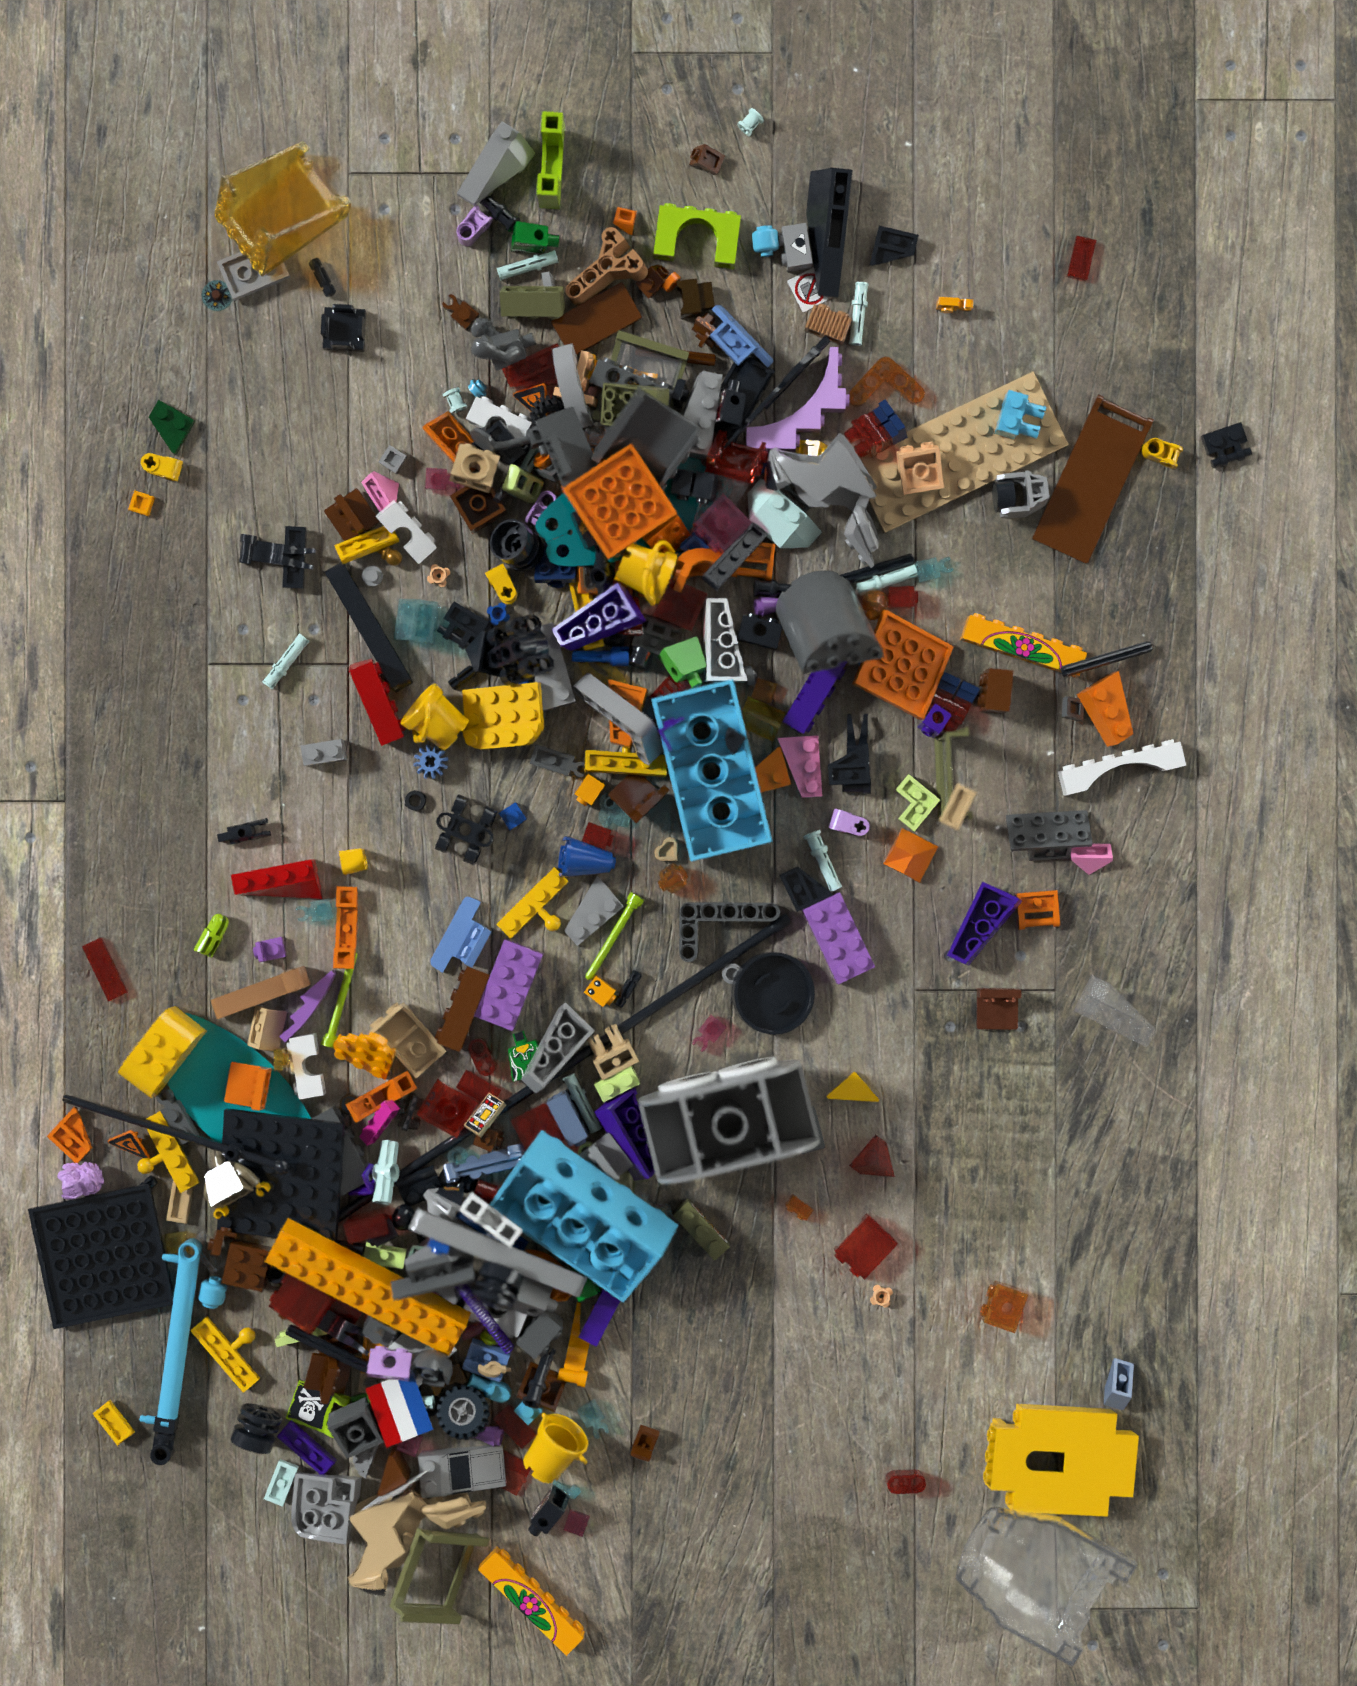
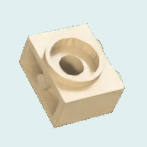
(484, 461)

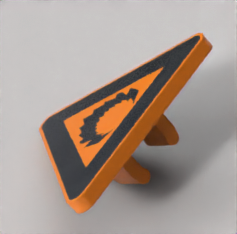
(530, 395)
(131, 1143)

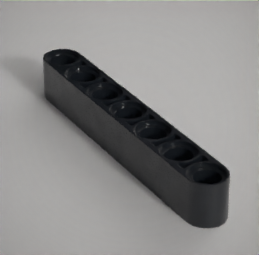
(369, 627)

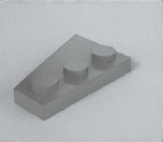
(593, 911)

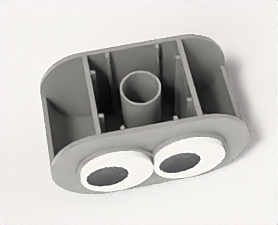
(728, 1119)

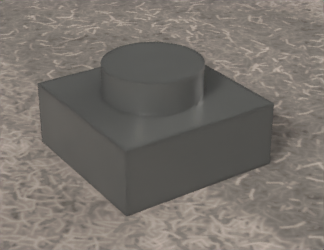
(1072, 709)

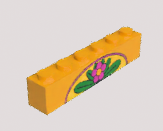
(1020, 645)
(531, 1600)

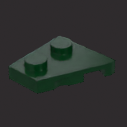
(171, 425)

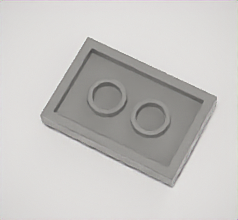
(244, 280)

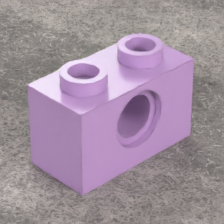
(400, 1371)

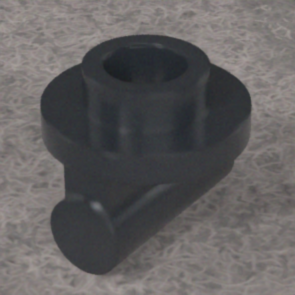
(467, 1184)

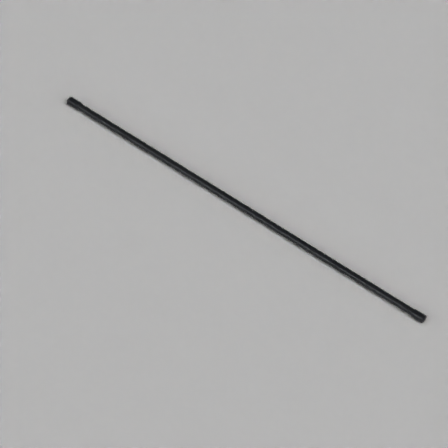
(774, 927)

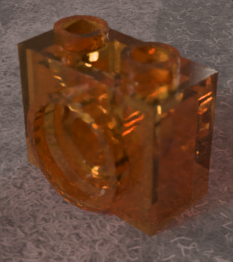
(998, 1295)

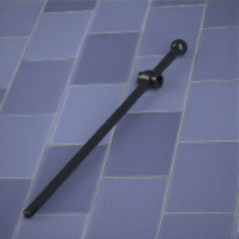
(232, 1152)

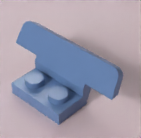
(736, 340)
(462, 938)

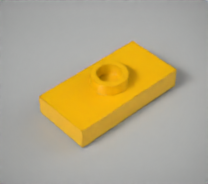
(113, 1422)

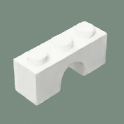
(484, 412)
(395, 516)
(306, 1084)
(490, 1219)
(510, 1321)

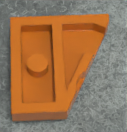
(772, 772)
(71, 1136)

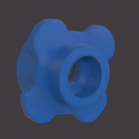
(492, 611)

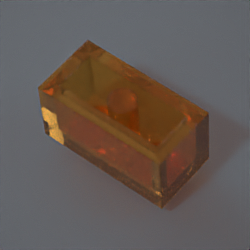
(796, 1205)

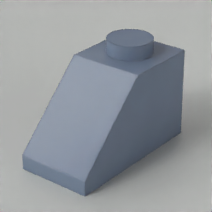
(1119, 1384)

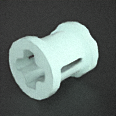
(750, 122)
(454, 400)

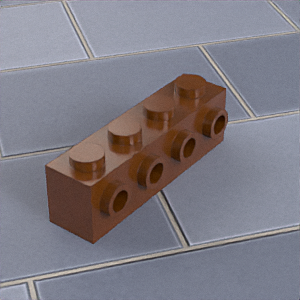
(463, 1008)

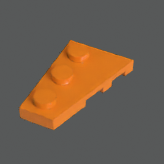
(635, 696)

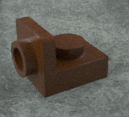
(706, 158)

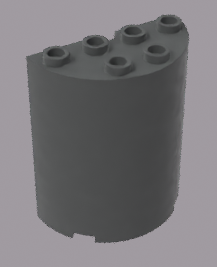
(826, 622)

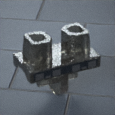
(407, 1108)

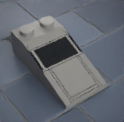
(461, 1470)

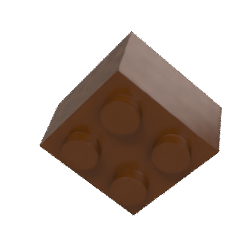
(477, 507)
(995, 691)
(246, 1265)

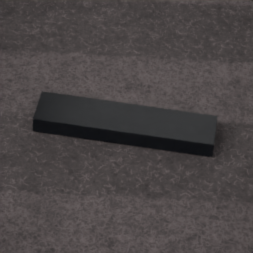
(734, 556)

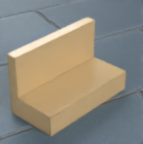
(266, 1028)

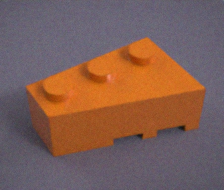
(1108, 708)

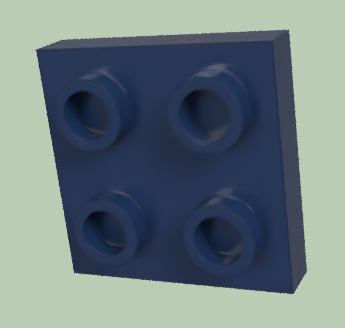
(554, 574)

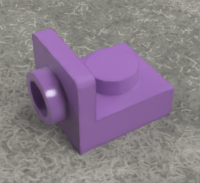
(269, 949)

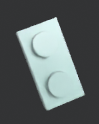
(281, 1482)

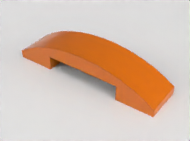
(346, 927)

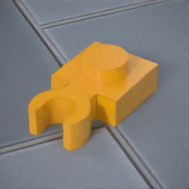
(951, 304)

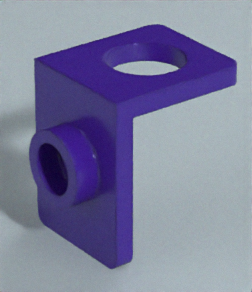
(668, 724)
(929, 727)
(368, 1187)

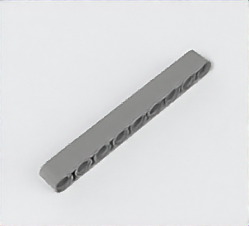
(497, 1252)

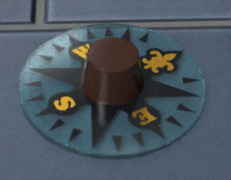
(216, 295)

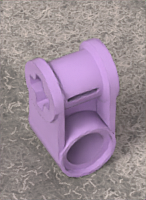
(476, 223)
(538, 508)
(845, 822)

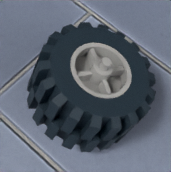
(463, 1412)

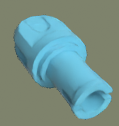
(493, 1390)

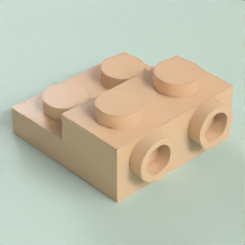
(920, 468)

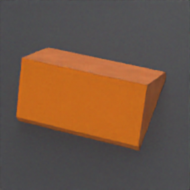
(448, 435)

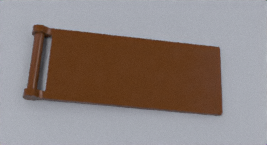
(1091, 481)

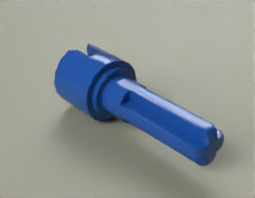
(617, 656)

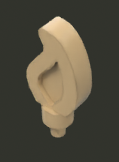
(493, 1369)

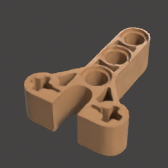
(609, 255)

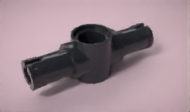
(601, 564)

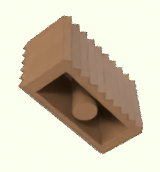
(828, 323)

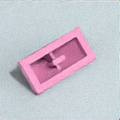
(380, 489)
(1093, 857)

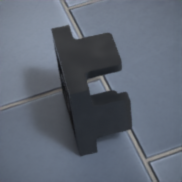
(343, 328)

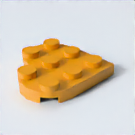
(366, 1053)

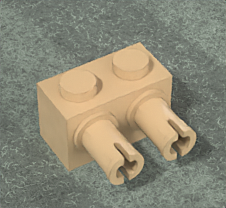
(615, 1058)

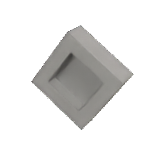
(392, 459)

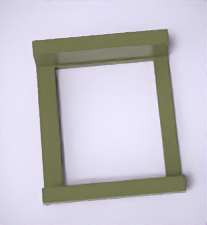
(431, 1612)

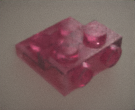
(721, 524)

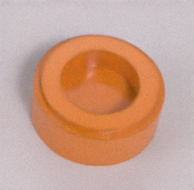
(670, 282)

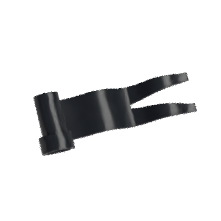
(271, 552)
(851, 746)
(336, 1325)

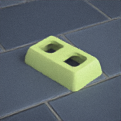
(511, 482)

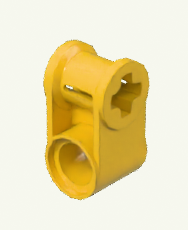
(1166, 453)
(165, 466)
(500, 582)

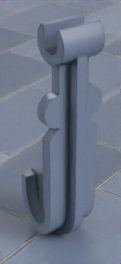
(486, 1164)

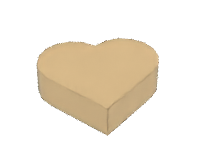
(668, 850)

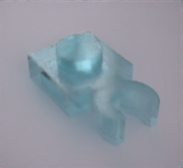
(930, 569)
(319, 910)
(591, 1416)

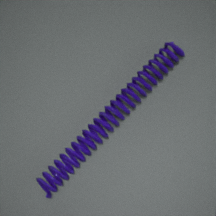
(489, 1317)

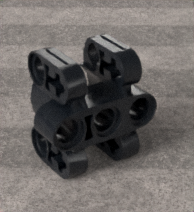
(519, 650)
(473, 838)

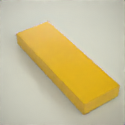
(365, 544)

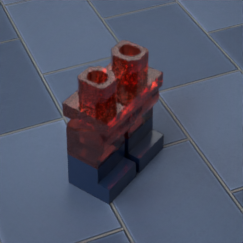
(876, 431)
(958, 706)

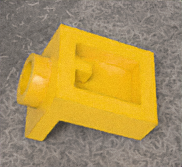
(811, 447)

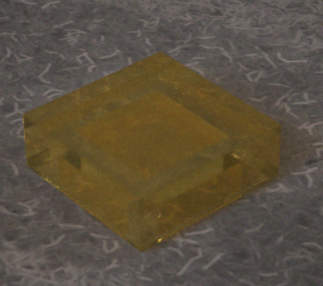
(175, 1240)

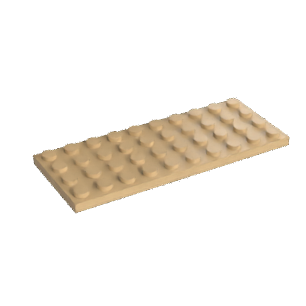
(968, 453)

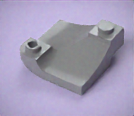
(324, 1506)

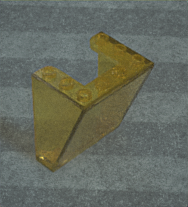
(277, 207)

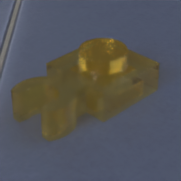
(281, 1058)

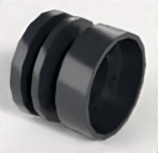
(517, 545)
(497, 1285)
(256, 1428)

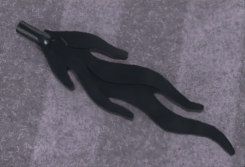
(786, 382)

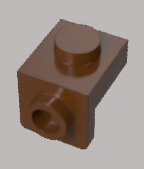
(654, 280)
(490, 1140)
(215, 1243)
(644, 1443)

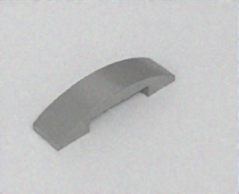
(570, 384)

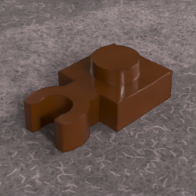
(462, 313)

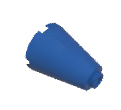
(583, 859)

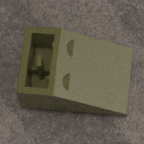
(617, 395)

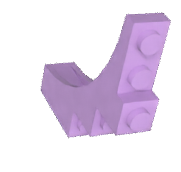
(809, 417)

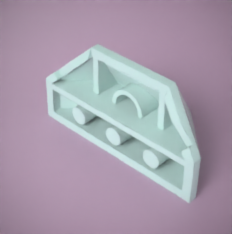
(780, 518)

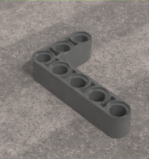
(718, 916)

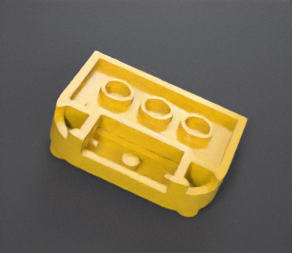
(503, 715)

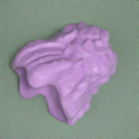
(80, 1179)

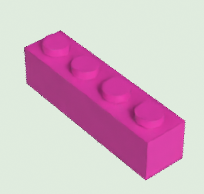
(379, 1122)

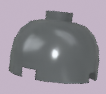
(432, 1367)

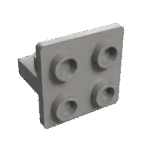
(607, 1157)

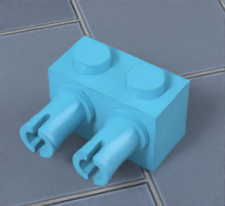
(1010, 418)

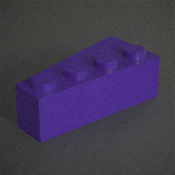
(600, 618)
(811, 698)
(984, 918)
(624, 1122)

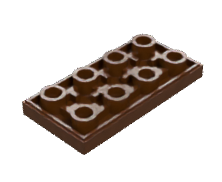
(597, 319)

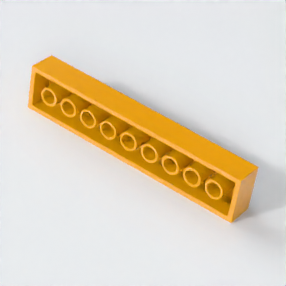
(366, 1287)

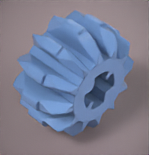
(438, 762)

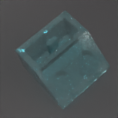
(417, 621)

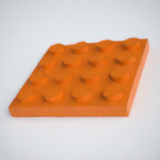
(619, 501)
(909, 666)

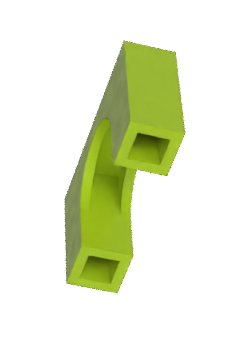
(552, 160)
(674, 219)

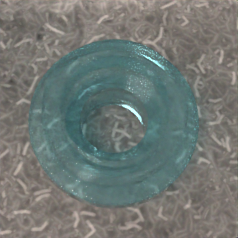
(457, 1149)

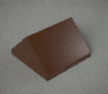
(554, 1388)
(395, 1473)

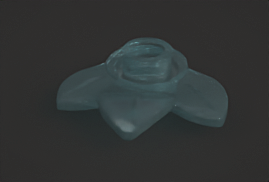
(612, 813)

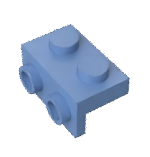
(483, 1354)

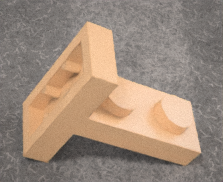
(584, 365)

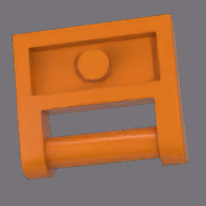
(762, 555)
(1038, 902)

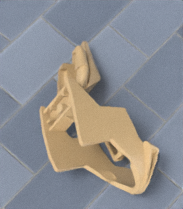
(392, 1526)

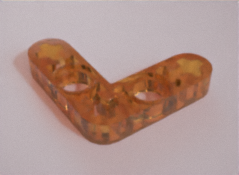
(889, 376)

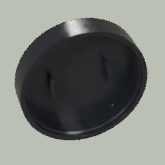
(773, 993)

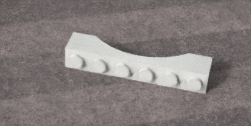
(1080, 778)

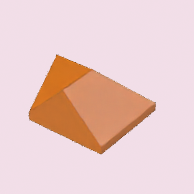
(910, 855)

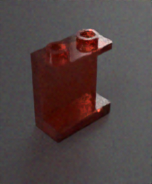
(736, 460)
(367, 1225)
(865, 1247)
(301, 1303)

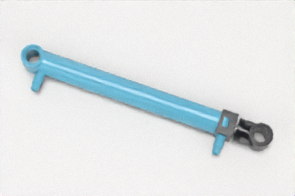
(167, 1417)

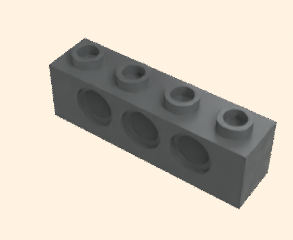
(606, 366)

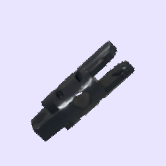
(235, 832)

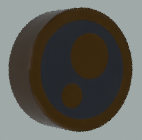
(345, 1100)

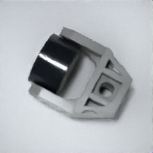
(1034, 492)

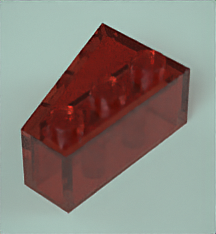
(532, 370)

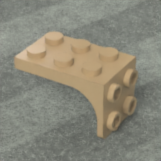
(410, 1037)

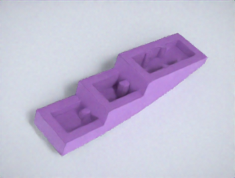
(312, 1000)

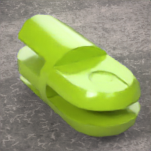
(212, 935)

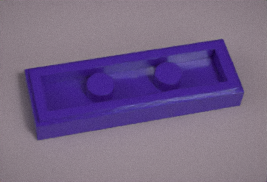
(599, 1318)
(306, 1448)

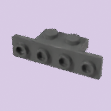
(431, 1276)

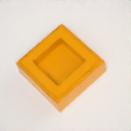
(141, 503)

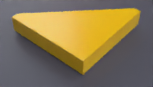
(853, 1089)

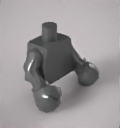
(498, 346)

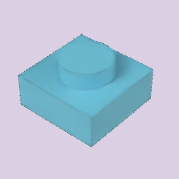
(526, 1413)

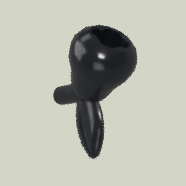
(402, 1219)

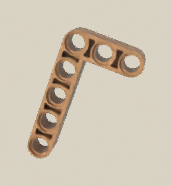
(260, 992)

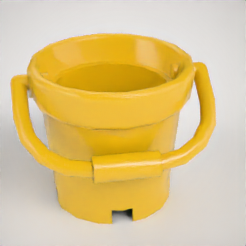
(647, 569)
(434, 718)
(555, 1447)

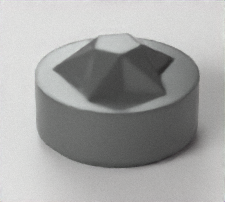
(751, 675)

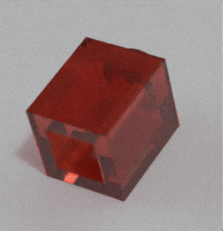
(902, 597)
(598, 836)

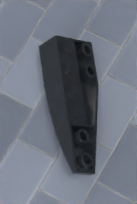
(827, 225)

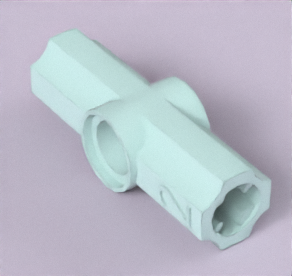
(385, 1172)

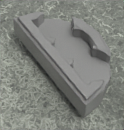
(364, 1461)

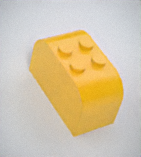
(161, 1051)

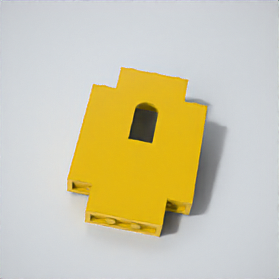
(1096, 1459)

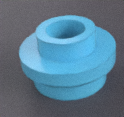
(477, 388)

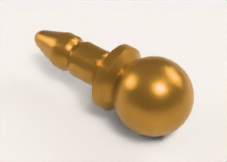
(392, 557)

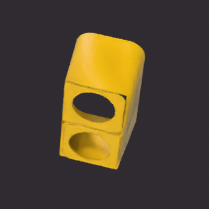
(353, 861)

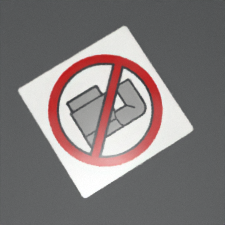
(805, 290)

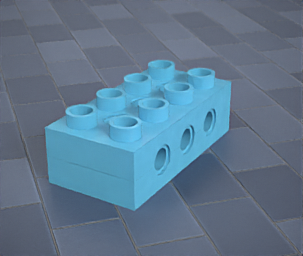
(737, 783)
(584, 1216)

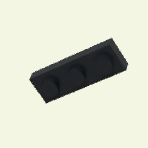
(292, 576)

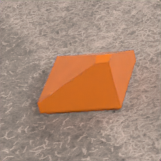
(625, 219)

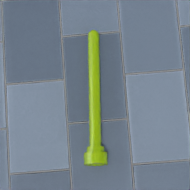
(634, 901)
(331, 1036)

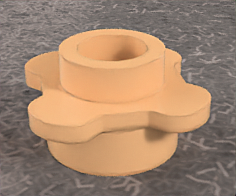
(444, 572)
(886, 1292)

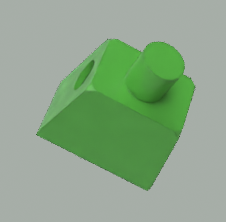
(684, 661)

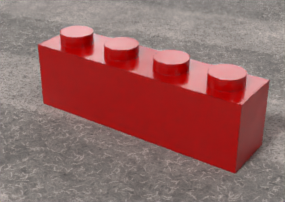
(376, 701)
(286, 880)

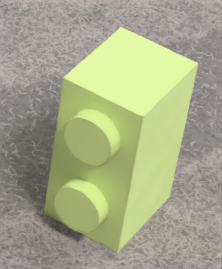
(616, 1083)

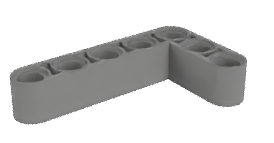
(622, 714)

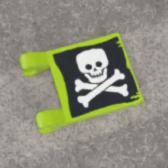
(308, 1410)

